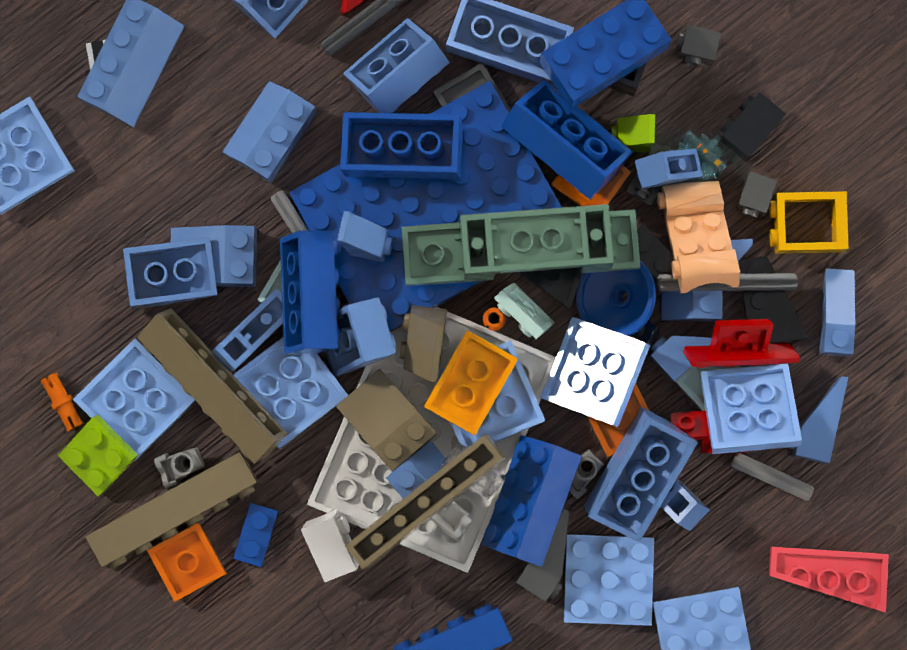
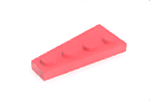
(842, 574)

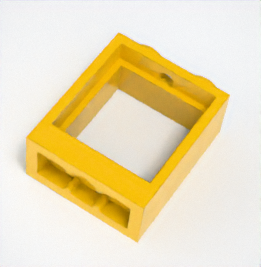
(838, 220)

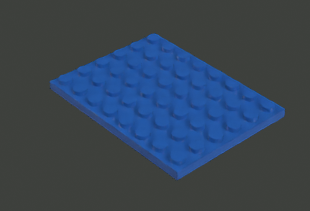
(495, 178)

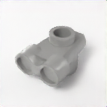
(174, 468)
(582, 476)

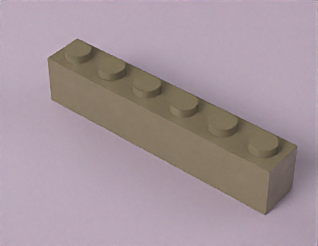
(212, 385)
(425, 501)
(171, 510)

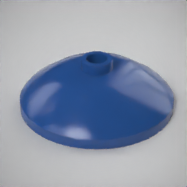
(602, 304)

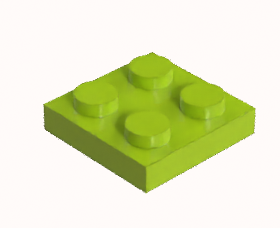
(98, 455)

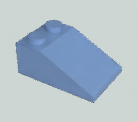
(232, 251)
(169, 273)
(363, 337)

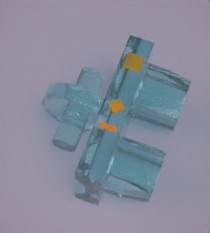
(708, 154)

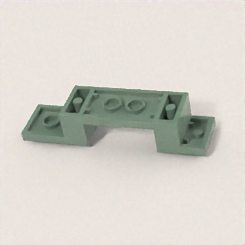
(521, 242)

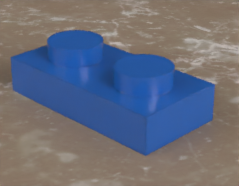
(256, 535)

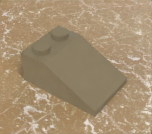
(386, 420)

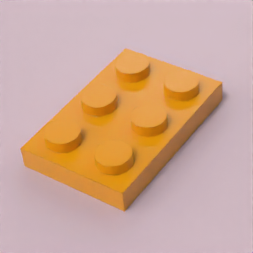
(471, 383)

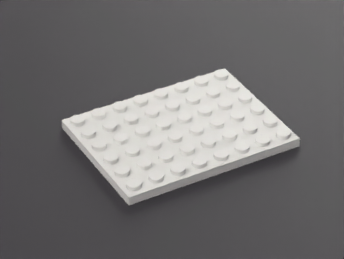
(356, 476)

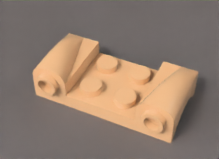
(698, 235)

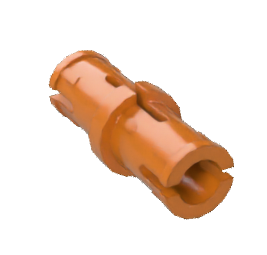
(491, 311)
(62, 402)

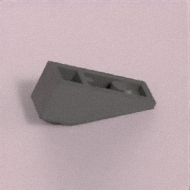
(545, 580)

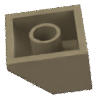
(424, 341)

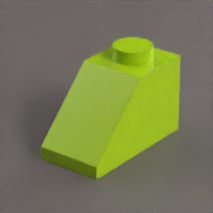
(636, 132)

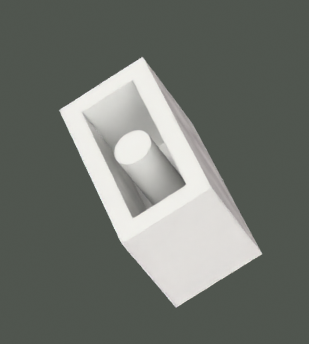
(327, 541)

